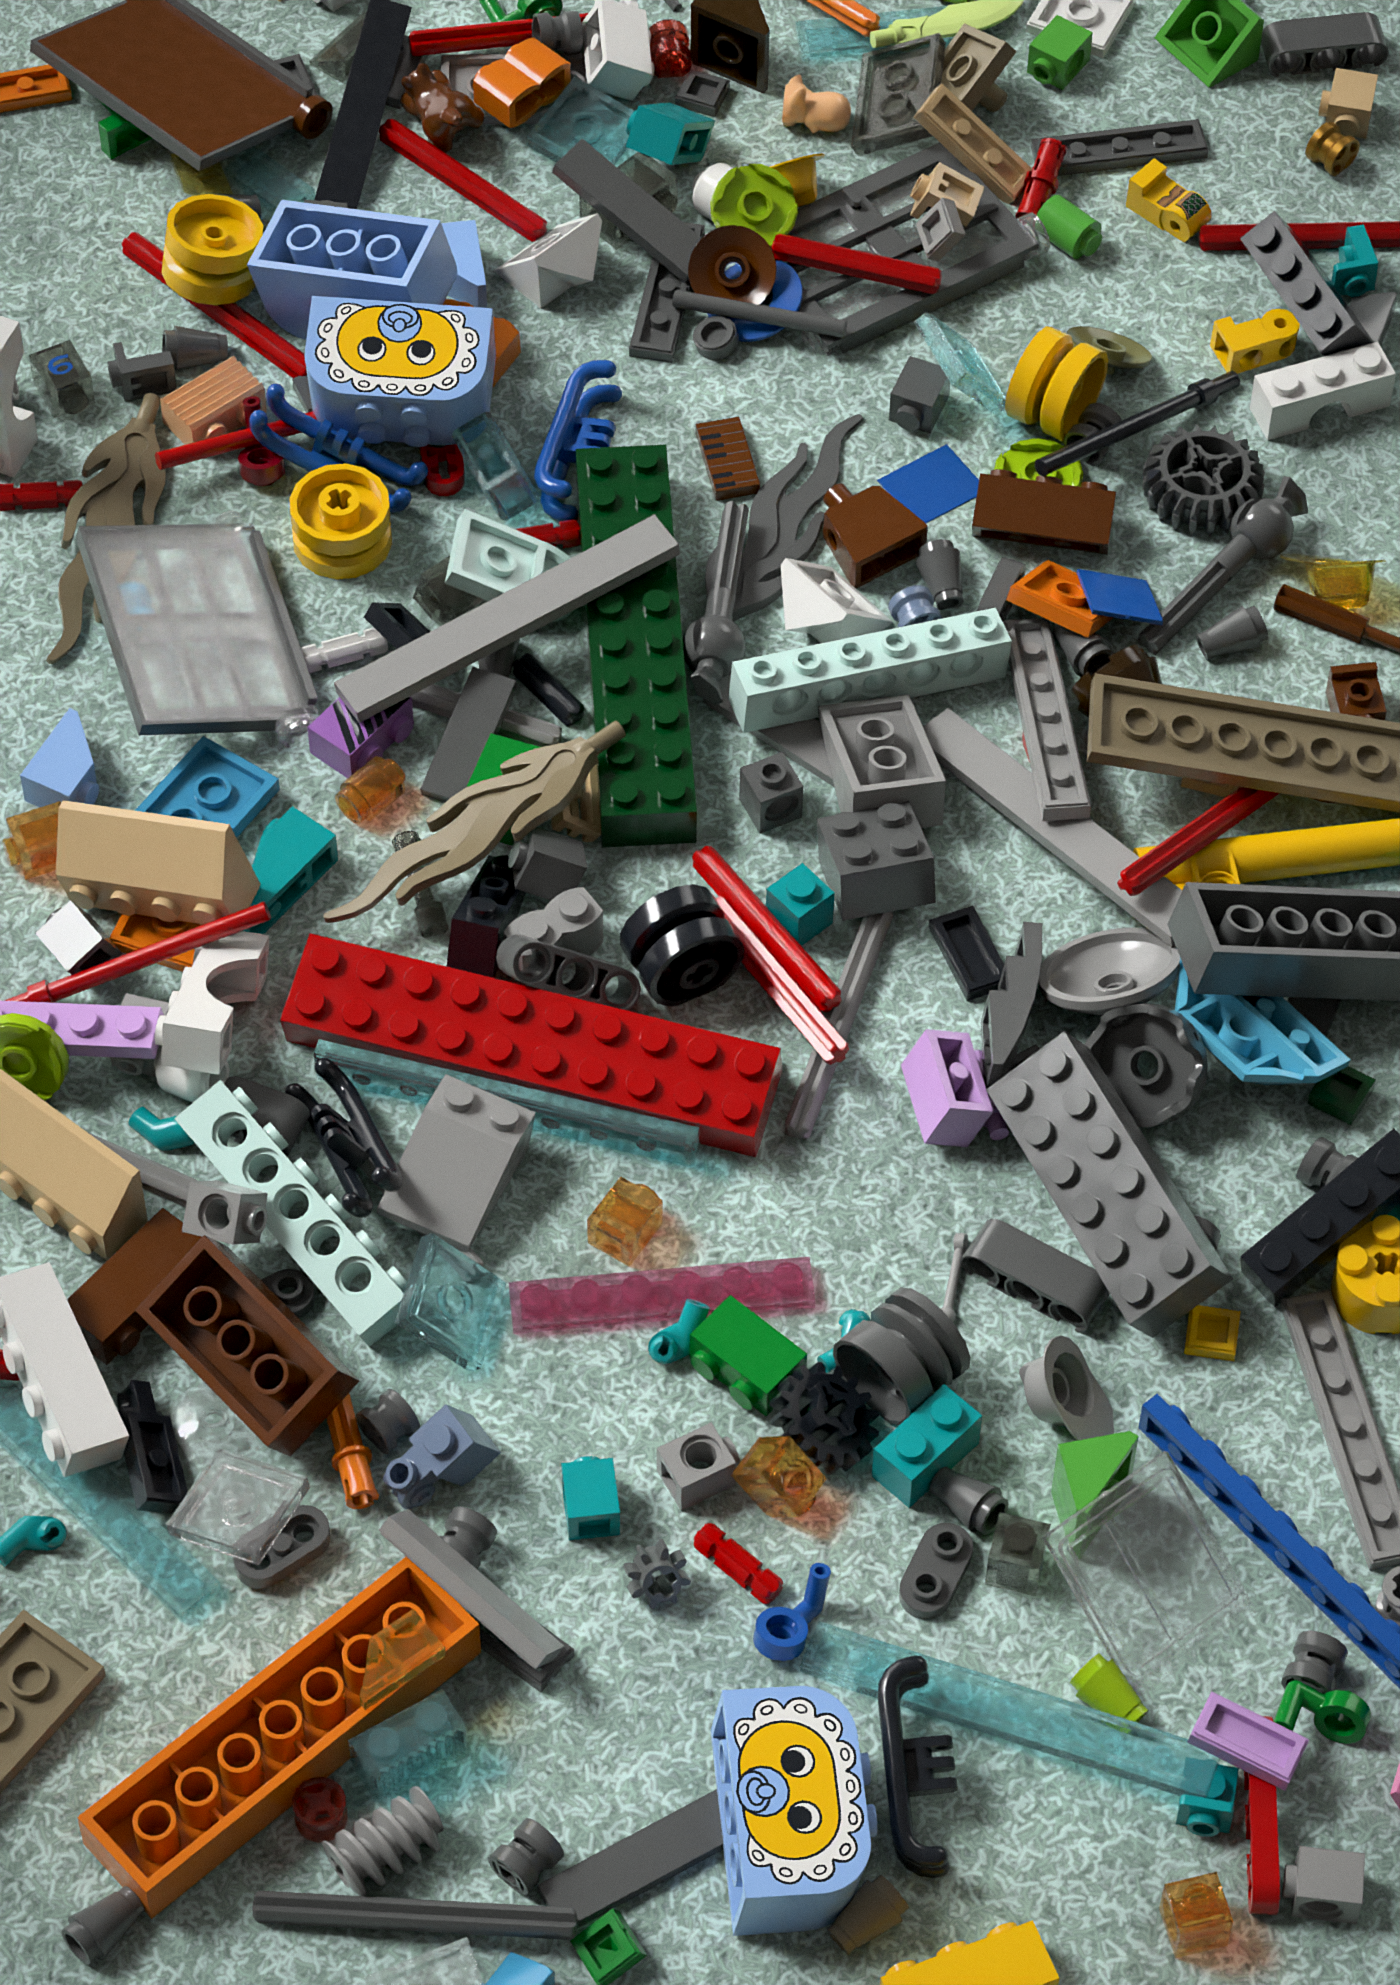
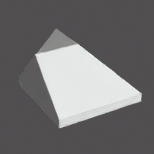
(555, 261)
(826, 604)

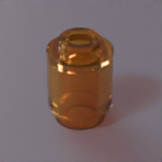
(371, 789)

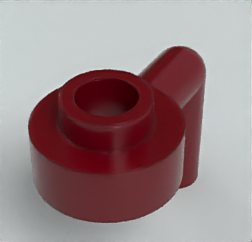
(256, 462)

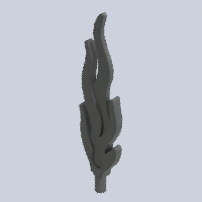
(776, 522)

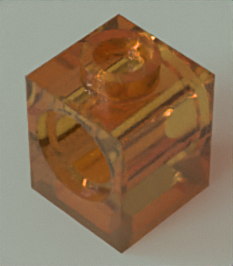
(625, 1220)
(771, 1462)
(1195, 1914)

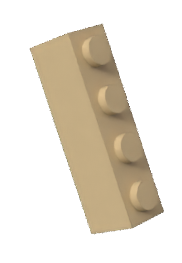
(151, 864)
(66, 1173)

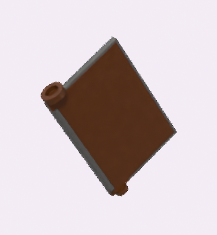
(183, 79)

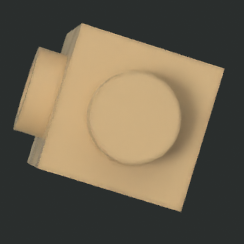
(1350, 101)

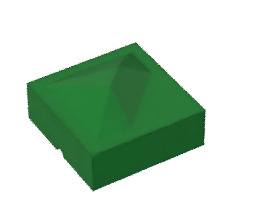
(608, 1947)

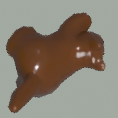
(438, 106)

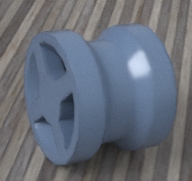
(913, 606)

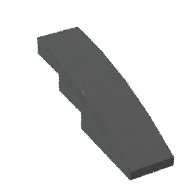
(1010, 1007)

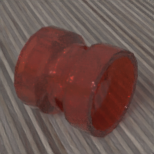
(670, 49)

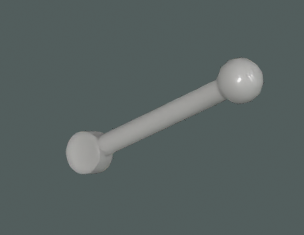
(960, 1246)

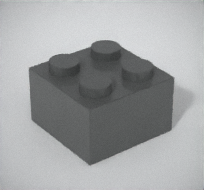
(876, 860)

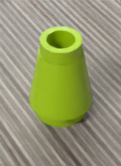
(1107, 1689)

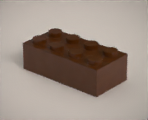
(247, 1346)

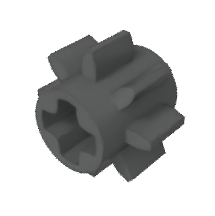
(649, 1561)

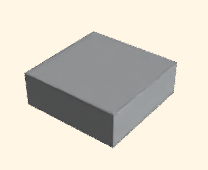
(940, 229)

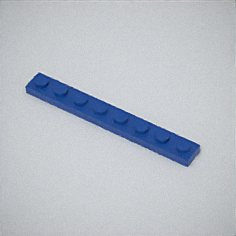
(1274, 1534)

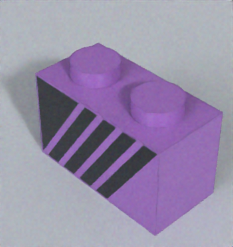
(349, 745)

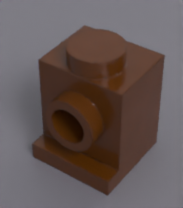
(1355, 691)

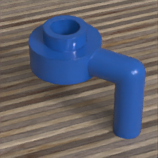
(792, 1623)

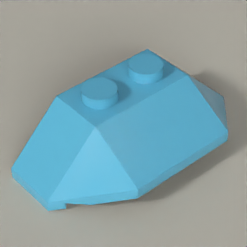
(1259, 1036)

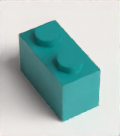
(669, 133)
(925, 1442)

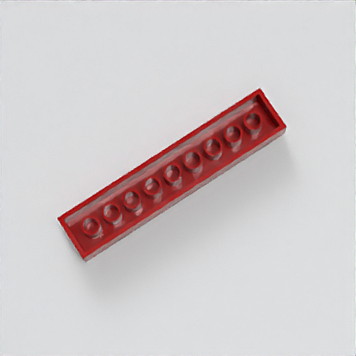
(533, 1040)

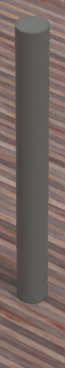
(759, 313)

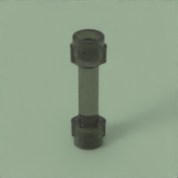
(429, 913)

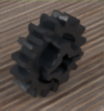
(825, 1416)

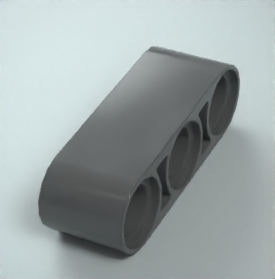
(1324, 43)
(549, 963)
(1036, 1273)

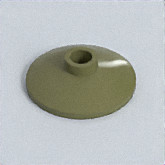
(1121, 351)

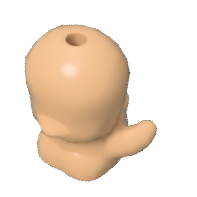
(818, 111)

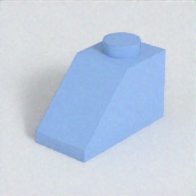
(465, 247)
(61, 767)

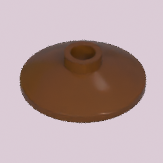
(728, 246)

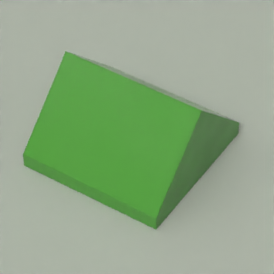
(1213, 37)
(1089, 1468)

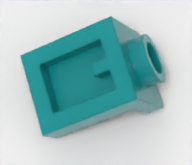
(1357, 264)
(1214, 1813)

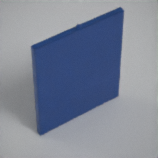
(932, 484)
(1119, 597)

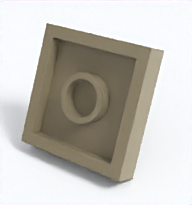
(972, 66)

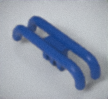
(572, 431)
(330, 447)

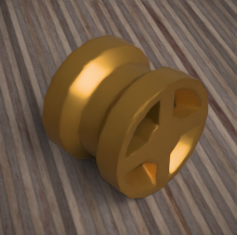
(1332, 148)

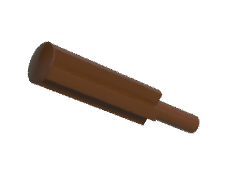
(1331, 617)

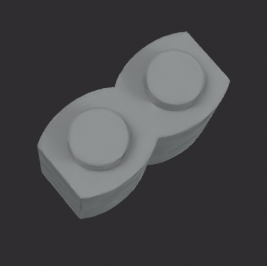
(568, 921)

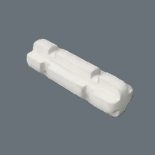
(344, 649)

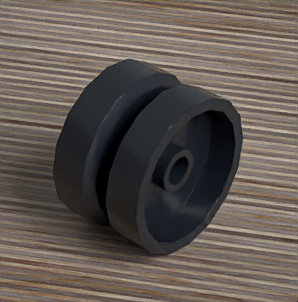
(681, 945)

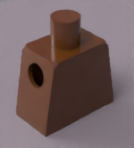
(870, 532)

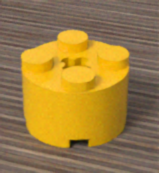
(1368, 1277)

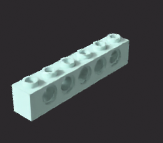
(875, 665)
(210, 1124)

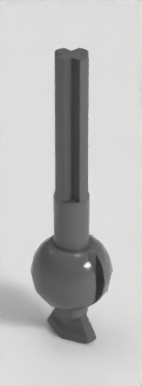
(1258, 531)
(715, 639)

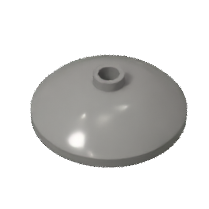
(1108, 970)

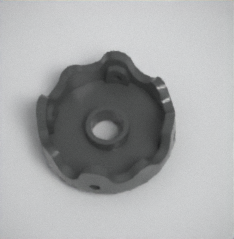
(1180, 1054)

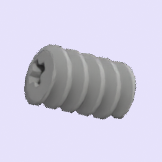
(385, 1841)

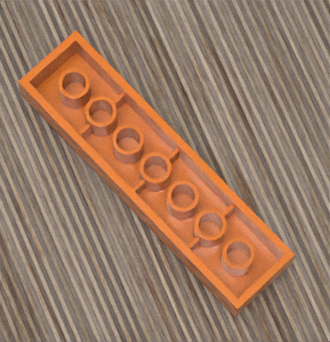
(264, 1740)

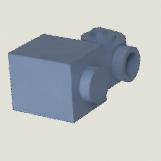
(445, 1448)

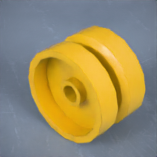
(209, 249)
(1055, 382)
(341, 521)

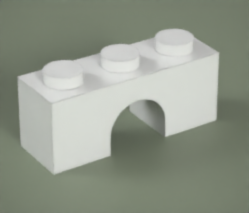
(1291, 395)

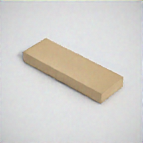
(973, 143)

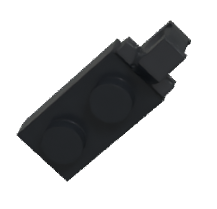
(151, 1451)

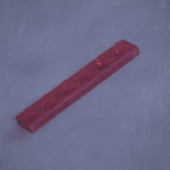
(658, 1294)

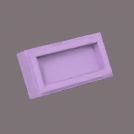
(1248, 1741)

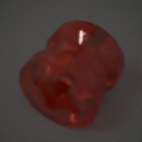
(316, 1798)

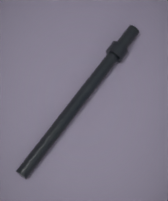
(1197, 395)

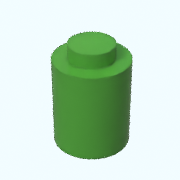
(1070, 227)

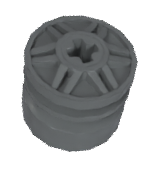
(902, 1354)

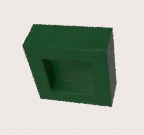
(1342, 1094)

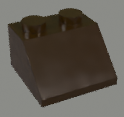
(731, 40)

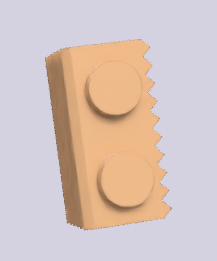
(211, 402)

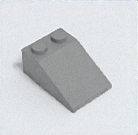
(882, 757)
(458, 1162)

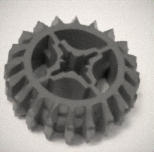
(1197, 490)

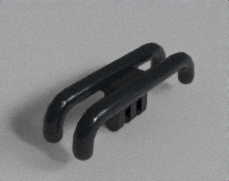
(349, 1142)
(911, 1767)

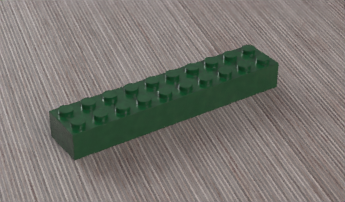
(637, 658)

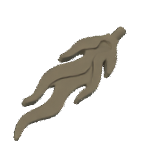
(108, 501)
(528, 793)

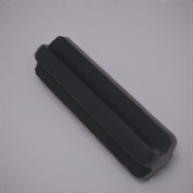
(548, 689)

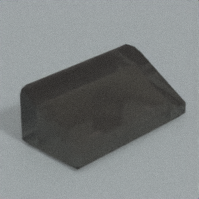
(338, 55)

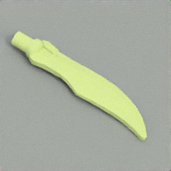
(947, 22)

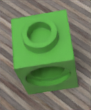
(1059, 52)

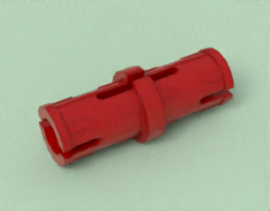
(1042, 179)

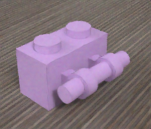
(950, 1090)

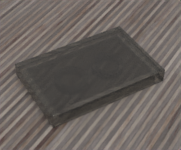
(892, 90)

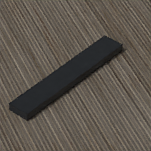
(363, 102)

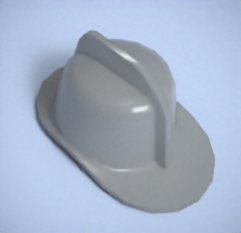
(1066, 1392)

